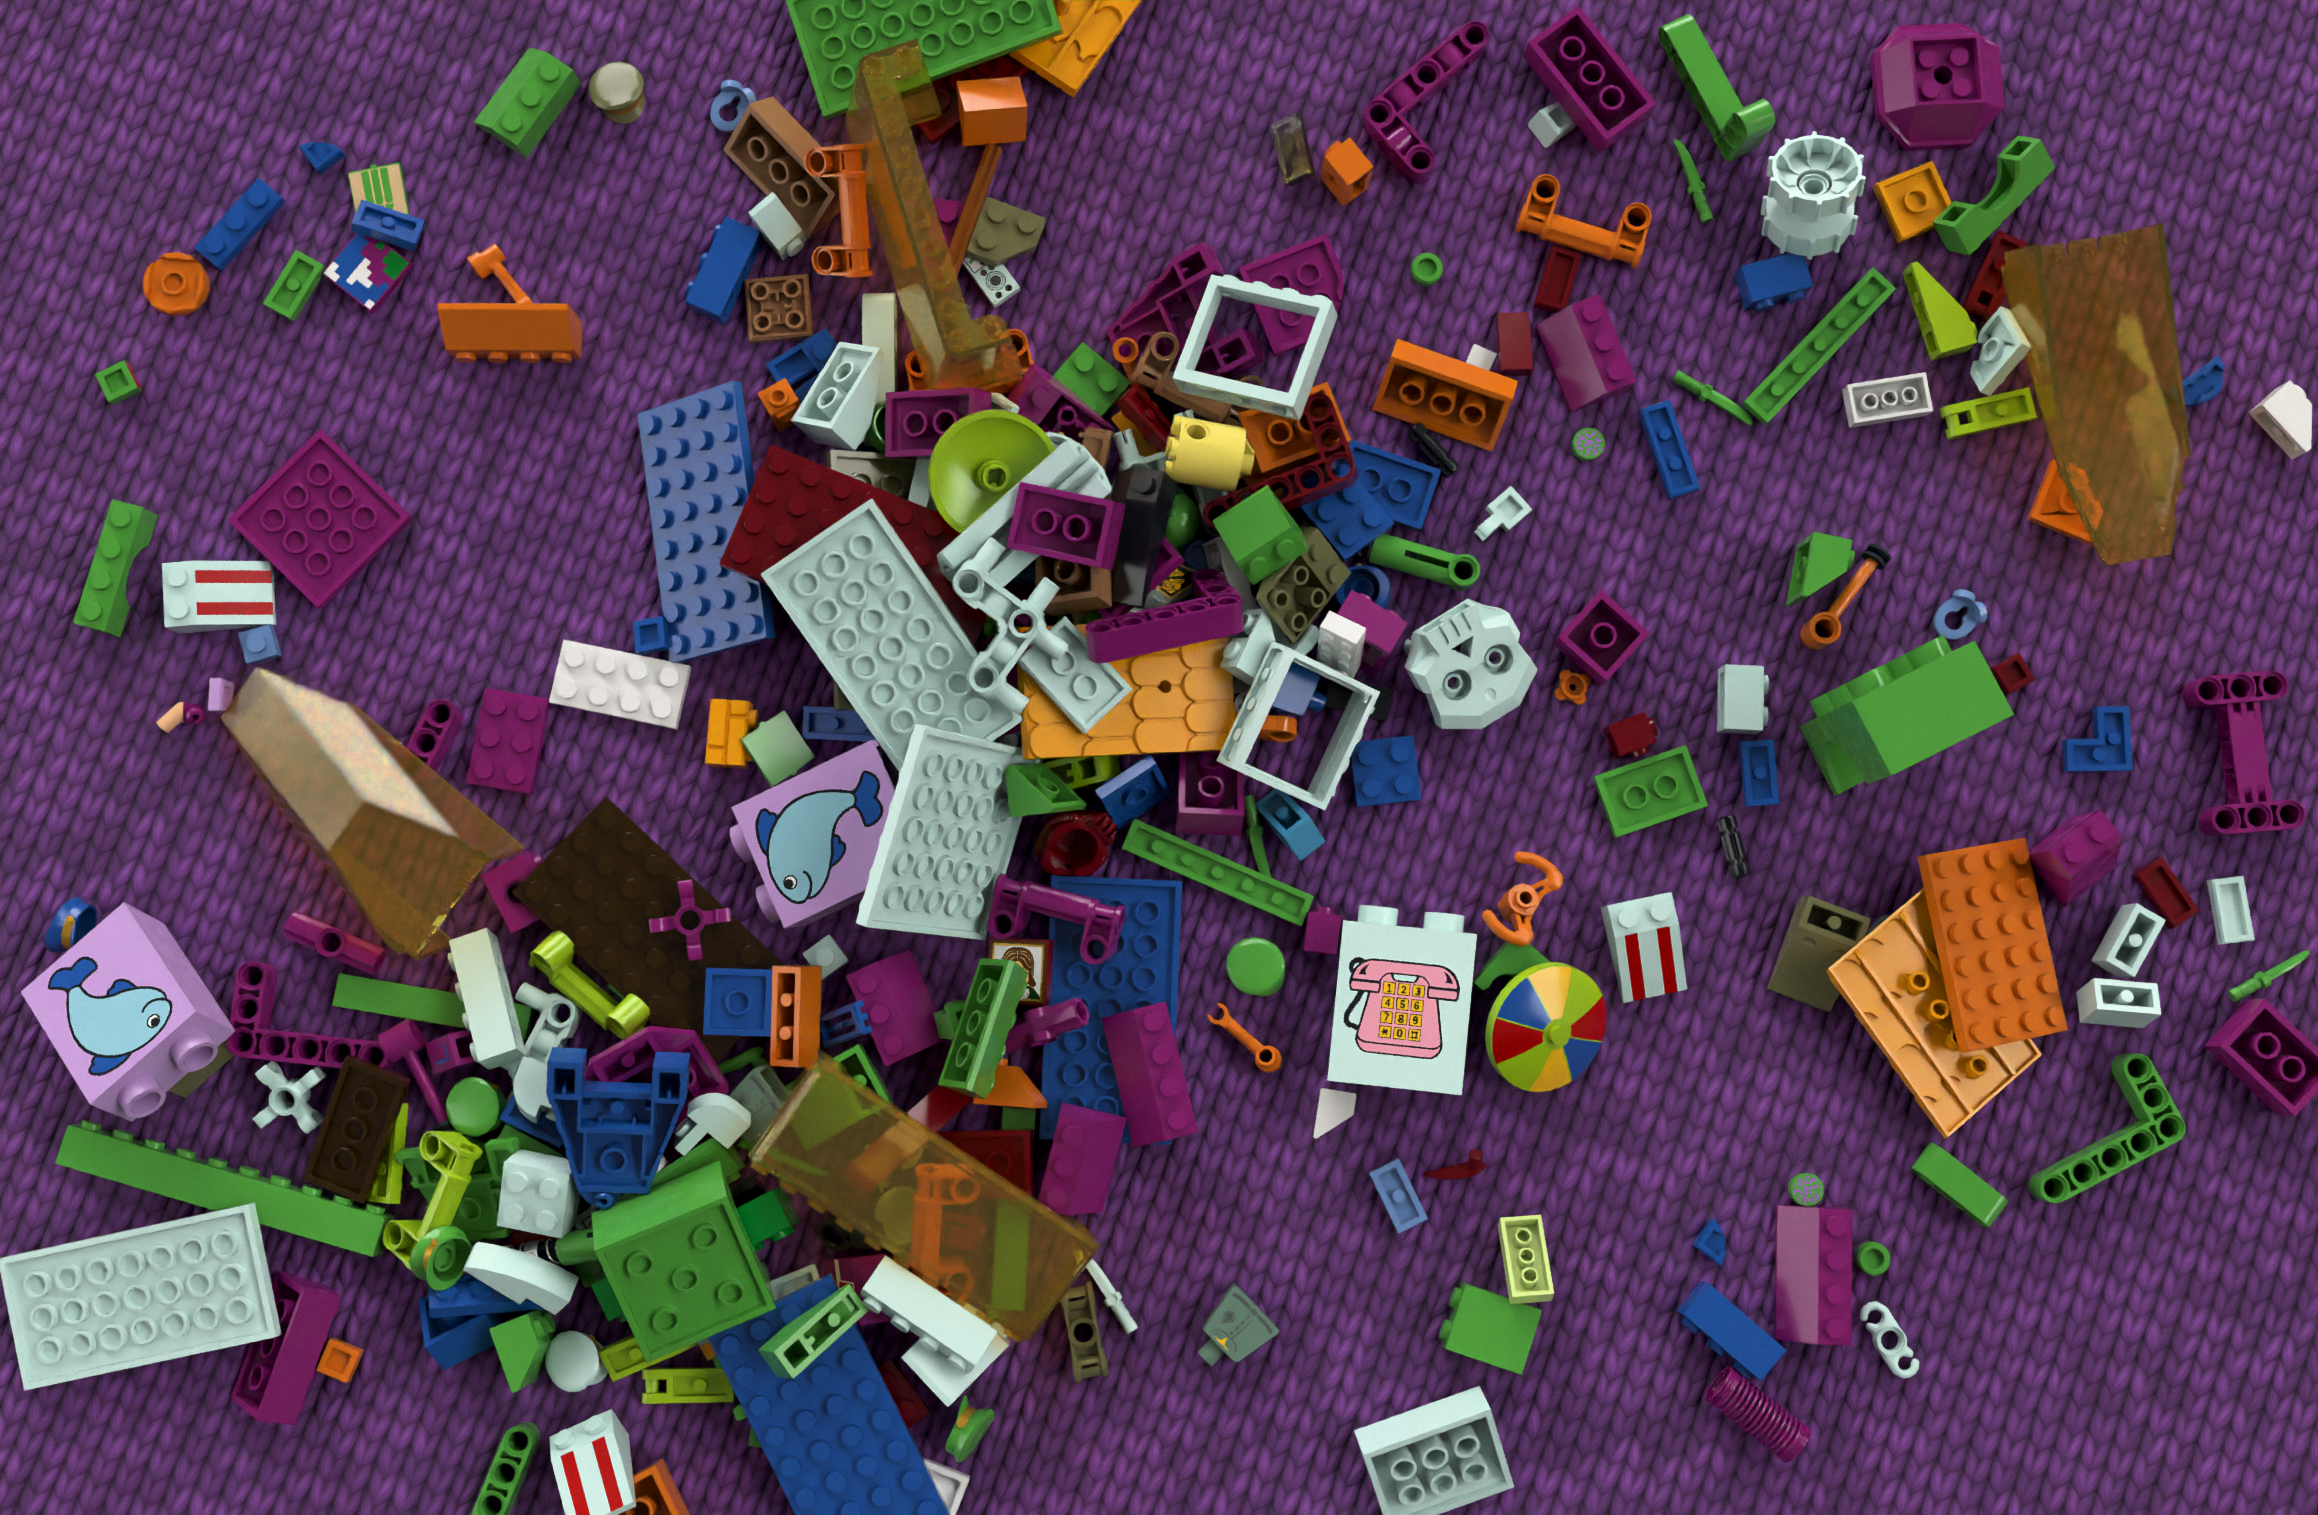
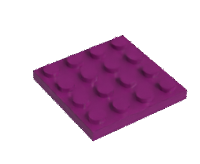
(320, 519)

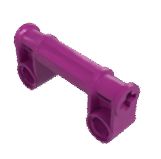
(1016, 898)

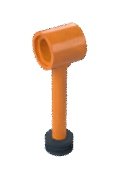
(1875, 558)

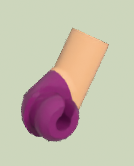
(182, 712)

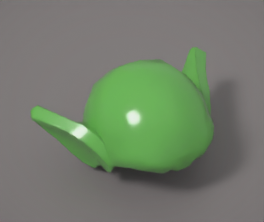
(1182, 522)

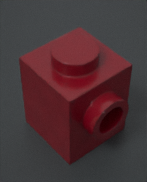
(1631, 736)

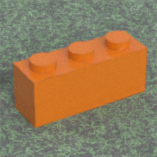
(795, 1014)

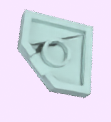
(2000, 352)

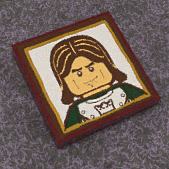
(1035, 958)

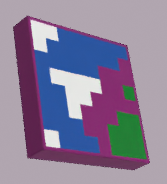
(367, 270)

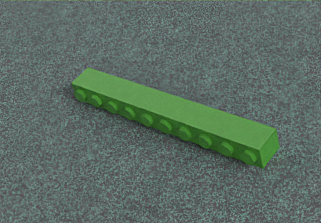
(220, 1187)

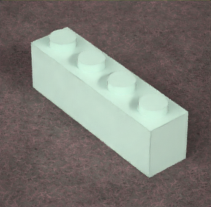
(486, 999)
(927, 1314)

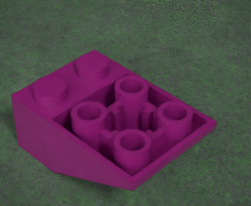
(1053, 405)

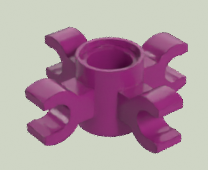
(674, 922)

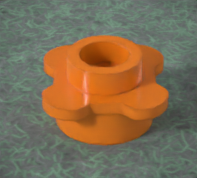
(1580, 682)

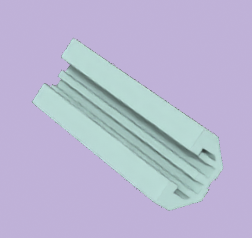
(1065, 469)

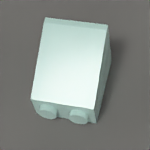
(941, 1376)

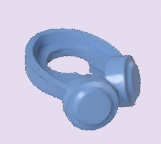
(729, 91)
(1975, 614)

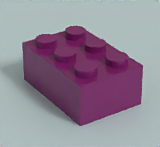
(2268, 1056)

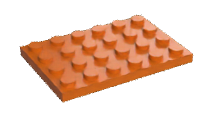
(1992, 944)

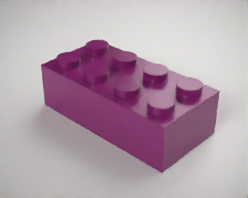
(1589, 79)

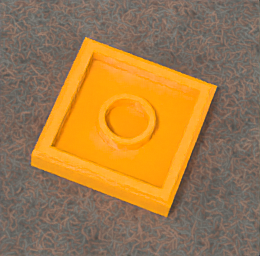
(1912, 200)

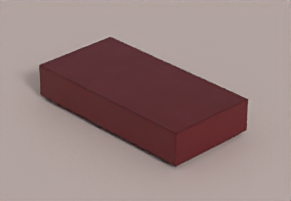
(1557, 279)
(2165, 892)

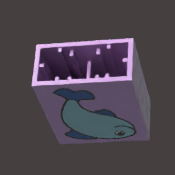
(817, 834)
(128, 1013)

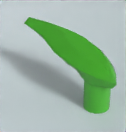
(738, 1061)

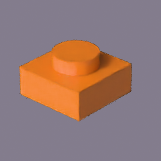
(340, 1360)

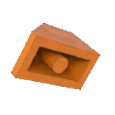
(1013, 1089)

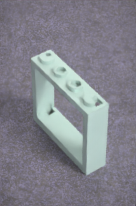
(1244, 394)
(1258, 704)

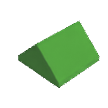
(1037, 790)

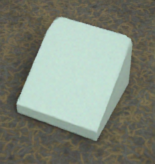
(1551, 124)

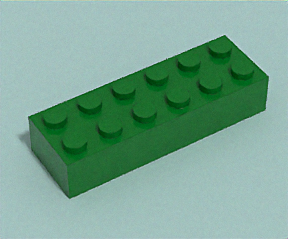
(762, 1218)

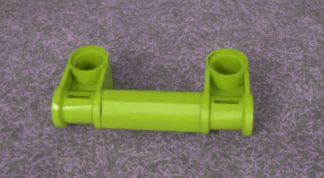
(555, 960)
(454, 1159)

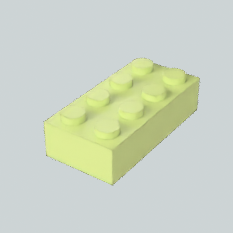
(1525, 1259)

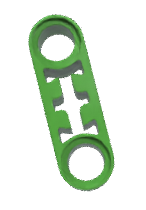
(1959, 1185)

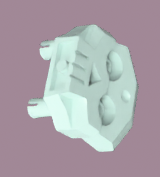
(1482, 687)

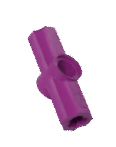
(317, 936)
(1046, 1023)

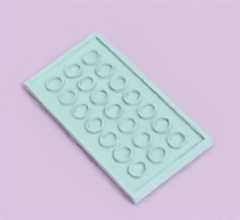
(885, 633)
(139, 1296)

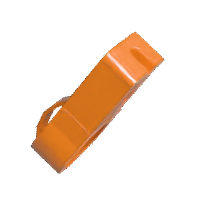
(1278, 729)

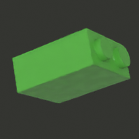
(1489, 1327)

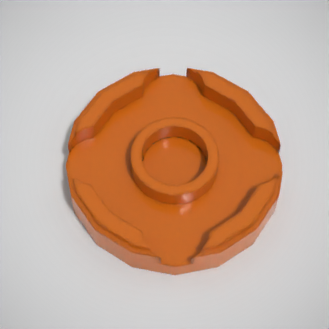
(176, 284)

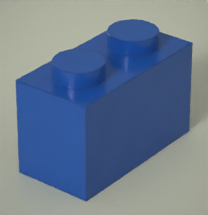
(1773, 281)

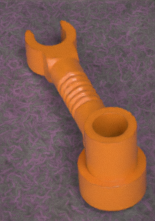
(491, 262)
(1128, 361)
(1249, 1042)

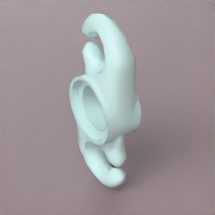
(1887, 1323)

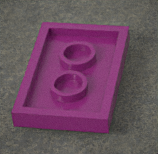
(508, 741)

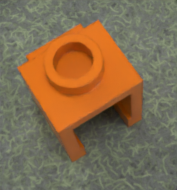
(780, 403)

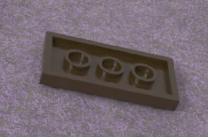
(356, 1129)

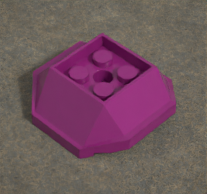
(1920, 108)
(634, 1059)

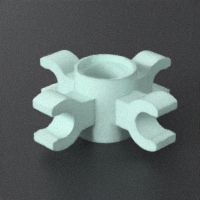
(279, 1104)

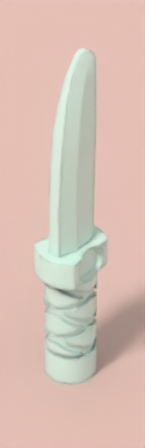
(1113, 1298)

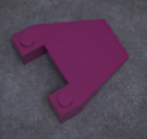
(1172, 307)

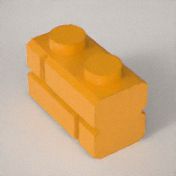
(726, 726)

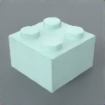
(538, 1194)

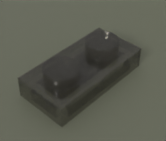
(1293, 149)

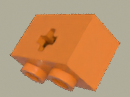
(1346, 171)

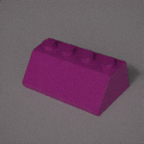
(1149, 1074)
(1813, 1274)
(281, 1368)

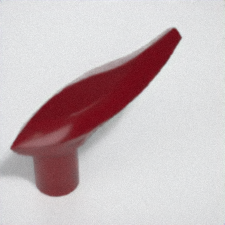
(1460, 1170)

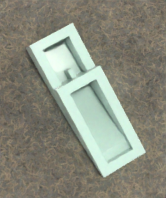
(521, 1276)

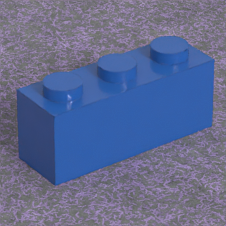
(724, 270)
(1730, 1331)

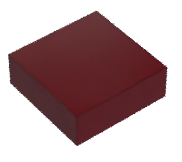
(2012, 674)

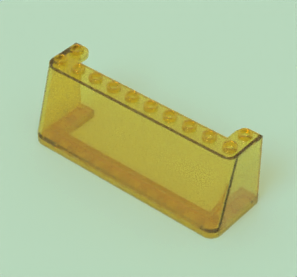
(952, 352)
(921, 1199)

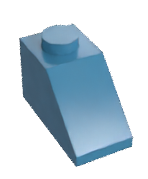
(1290, 823)

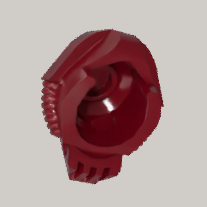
(1074, 842)

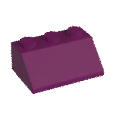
(1586, 354)
(896, 1007)
(1081, 1160)

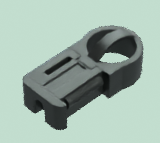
(836, 1243)

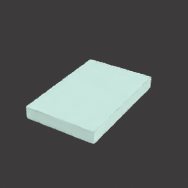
(1074, 683)

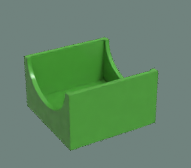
(681, 1262)

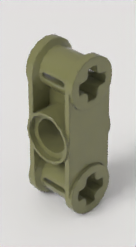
(1084, 1351)

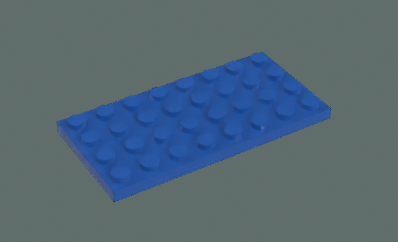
(696, 490)
(1140, 974)
(831, 1427)

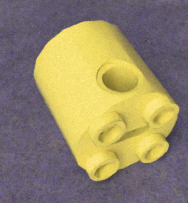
(1207, 454)

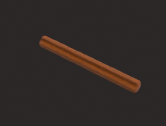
(974, 204)

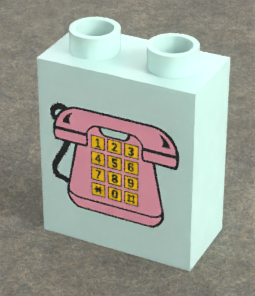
(1402, 1002)

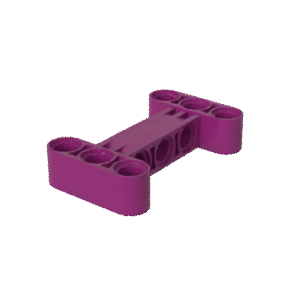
(2243, 753)

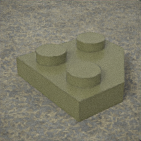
(1004, 233)

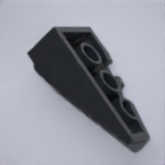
(1148, 504)

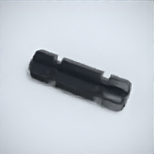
(1433, 450)
(1733, 846)

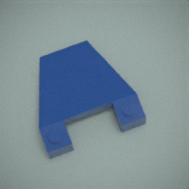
(615, 1128)

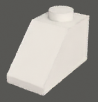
(2286, 418)

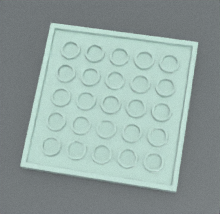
(943, 837)

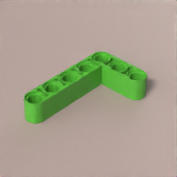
(1730, 125)
(2119, 1142)
(519, 1458)

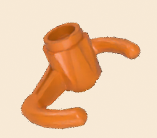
(1522, 900)

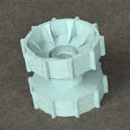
(1812, 195)

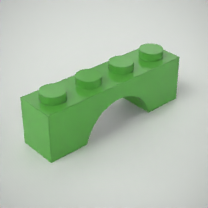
(2019, 171)
(123, 536)

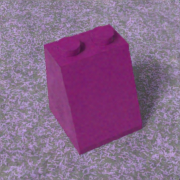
(2076, 855)

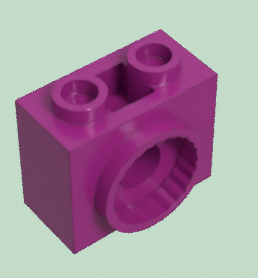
(500, 883)

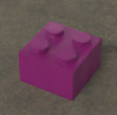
(1600, 638)

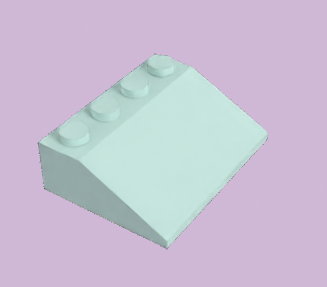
(1435, 1456)

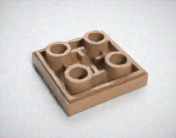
(778, 308)

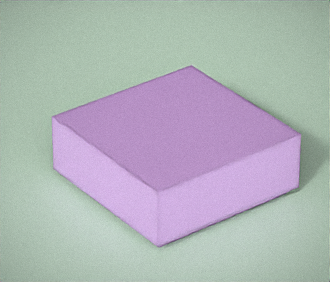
(220, 695)

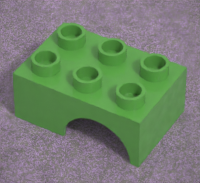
(1903, 713)

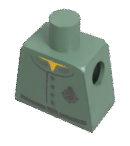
(760, 1095)
(1235, 1327)

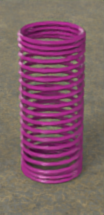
(1790, 1442)

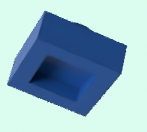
(650, 635)

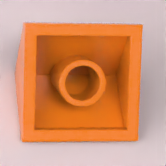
(992, 111)

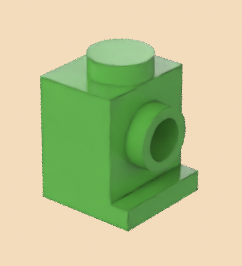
(948, 1019)

